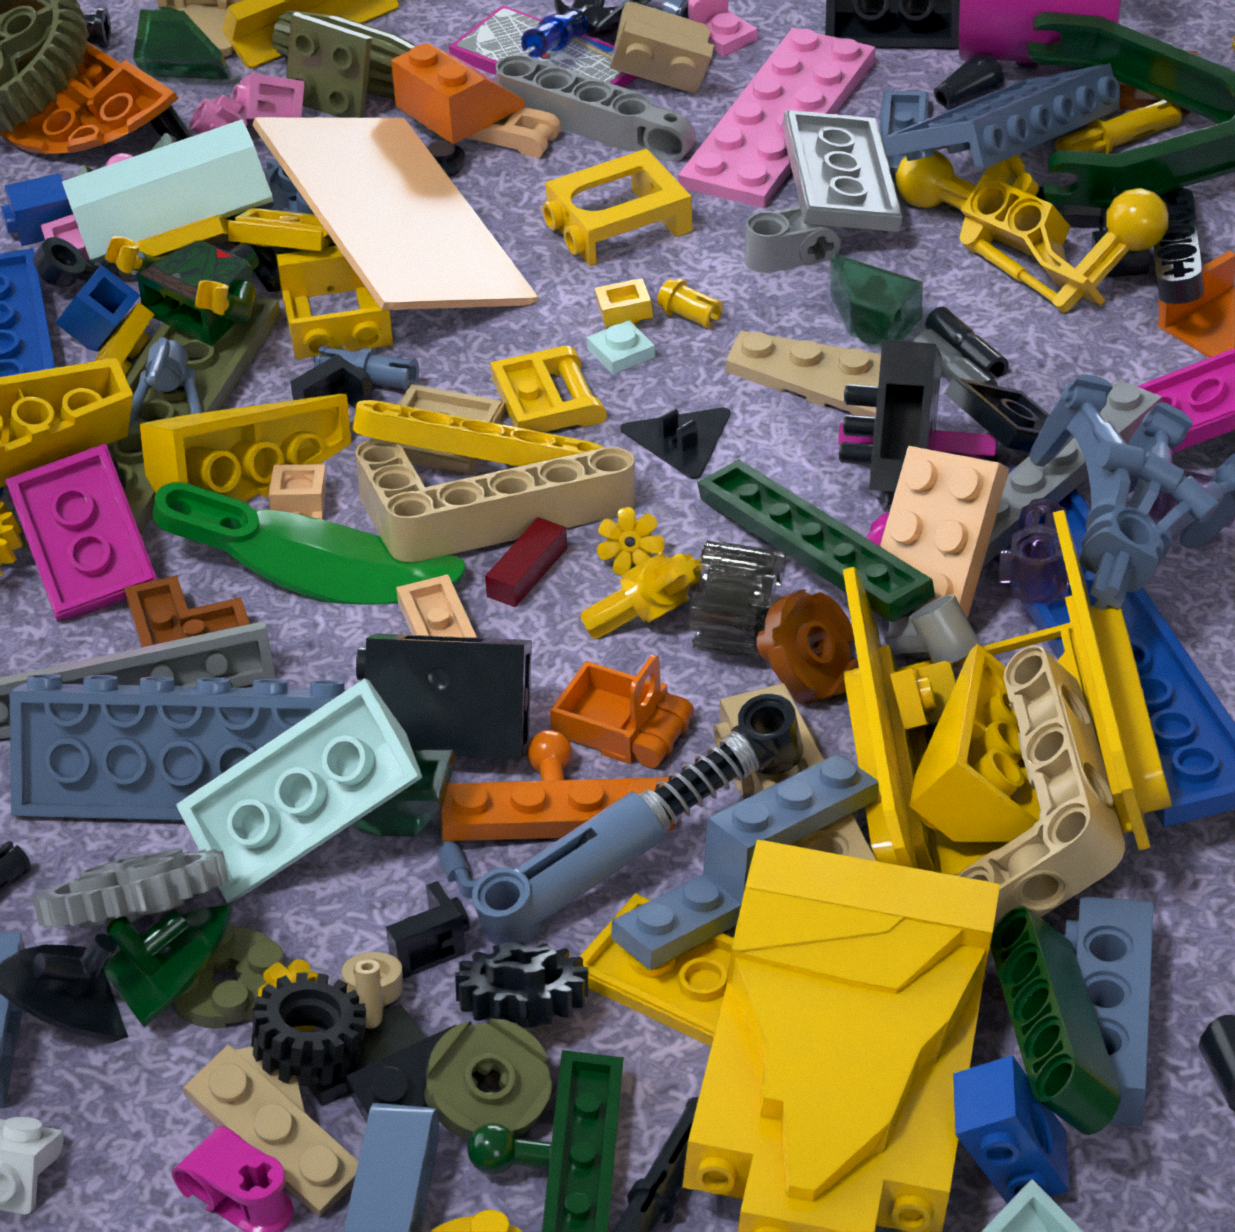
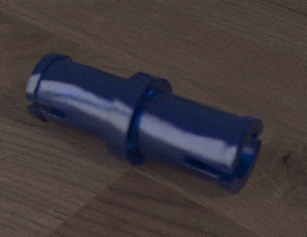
(554, 32)

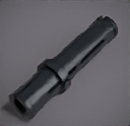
(655, 1196)

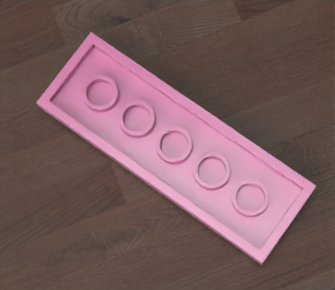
(747, 149)

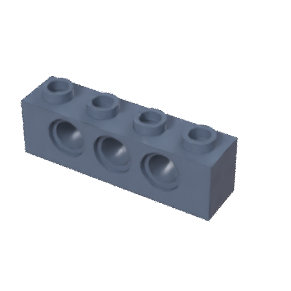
(1115, 962)

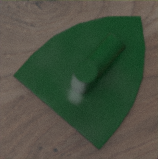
(165, 959)

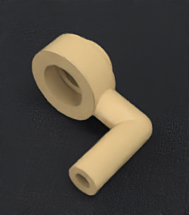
(376, 980)

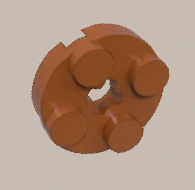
(806, 671)

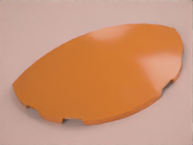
(97, 108)

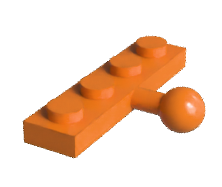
(533, 807)

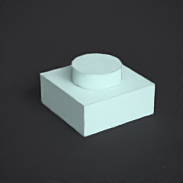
(621, 347)

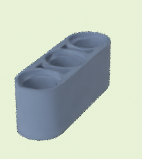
(394, 1169)

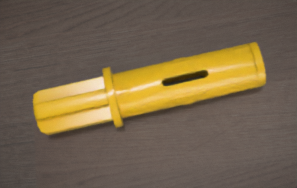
(1105, 135)

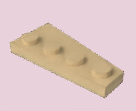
(804, 368)

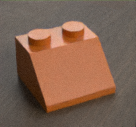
(449, 93)

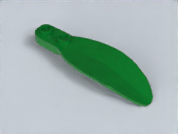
(296, 549)

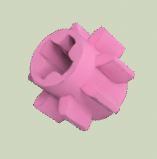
(215, 114)

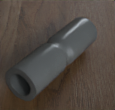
(953, 362)

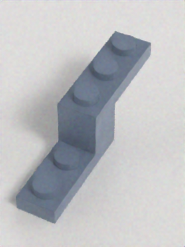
(714, 899)

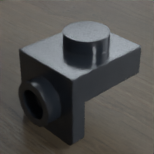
(333, 378)

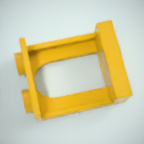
(659, 200)
(324, 273)

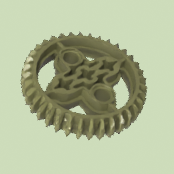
(37, 55)

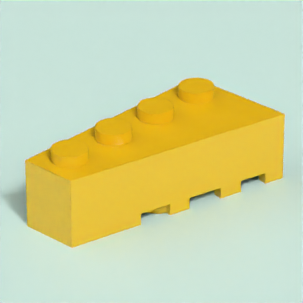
(61, 413)

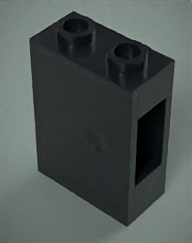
(904, 413)
(454, 690)

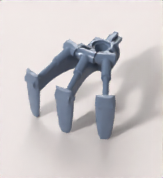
(1123, 541)

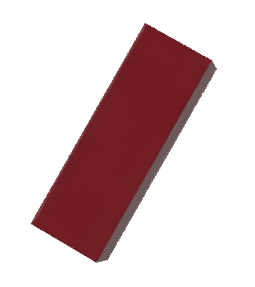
(526, 562)

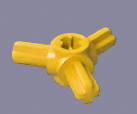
(647, 592)

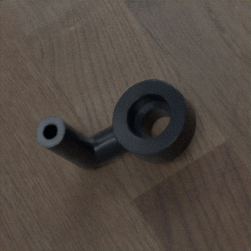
(63, 263)

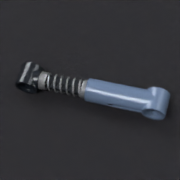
(518, 899)

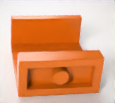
(1210, 320)

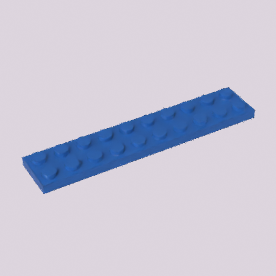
(1186, 716)

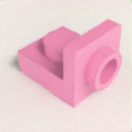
(726, 29)
(269, 97)

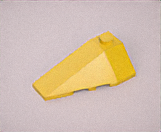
(238, 446)
(973, 767)

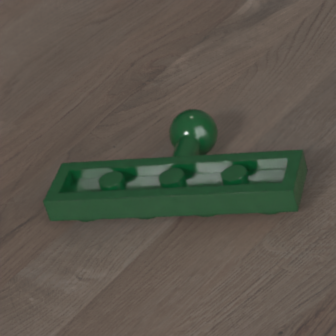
(580, 1147)

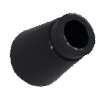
(970, 81)

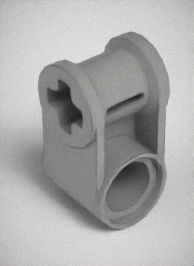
(783, 241)

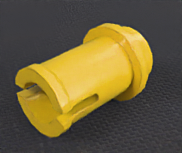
(693, 305)

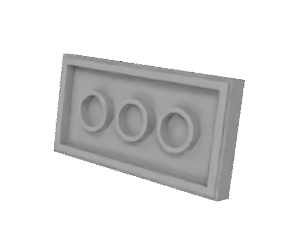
(841, 171)

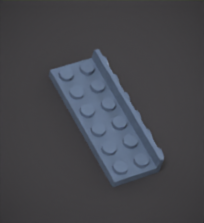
(1013, 117)
(140, 747)

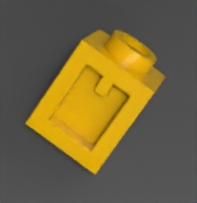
(923, 693)

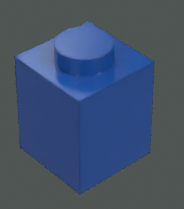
(32, 205)
(97, 308)

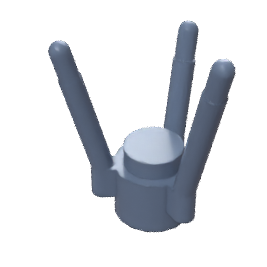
(166, 371)

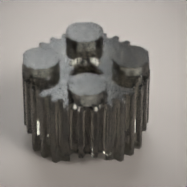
(734, 597)

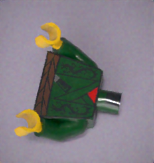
(194, 288)

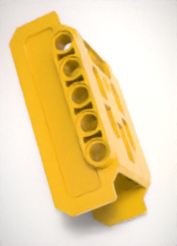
(1095, 654)

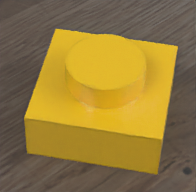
(624, 302)

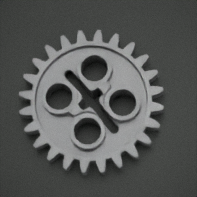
(131, 888)

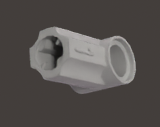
(933, 632)

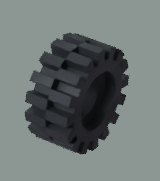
(308, 1052)

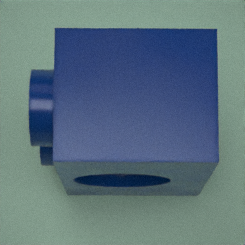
(1009, 1129)

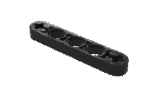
(1178, 252)

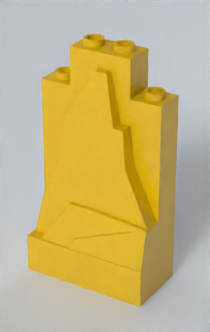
(841, 1043)

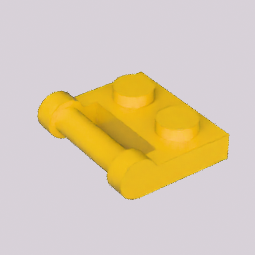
(533, 398)

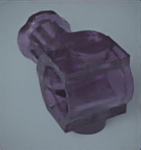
(1036, 558)

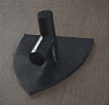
(65, 987)

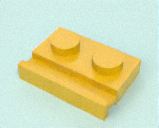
(279, 229)

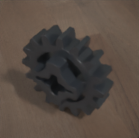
(522, 984)

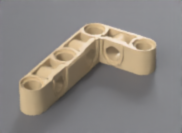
(1078, 823)

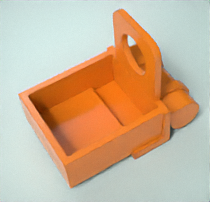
(622, 713)

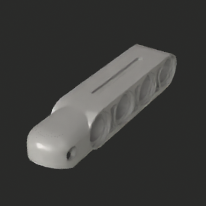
(597, 108)

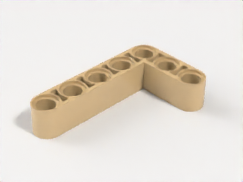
(489, 507)

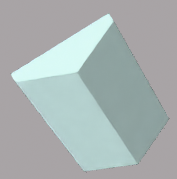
(168, 188)
(302, 788)

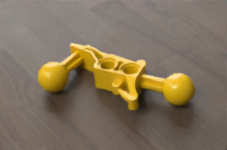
(1009, 211)

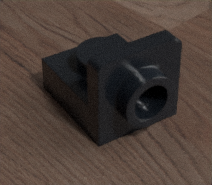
(429, 936)

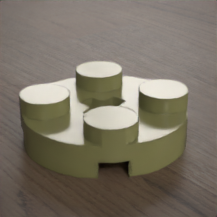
(232, 1000)
(482, 1048)

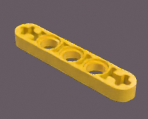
(462, 435)

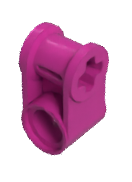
(236, 1182)

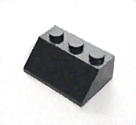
(895, 22)

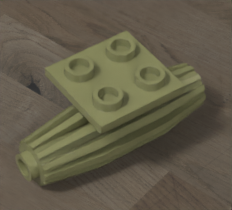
(337, 60)

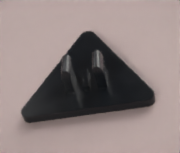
(680, 439)

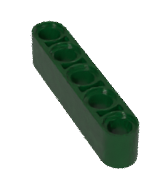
(1054, 1021)

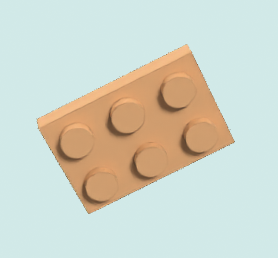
(945, 518)

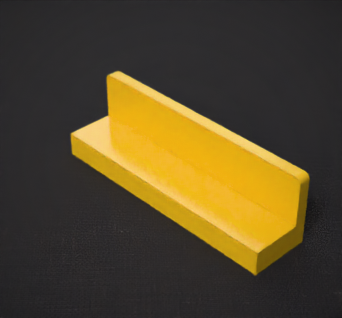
(252, 22)

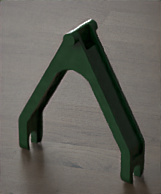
(1159, 71)

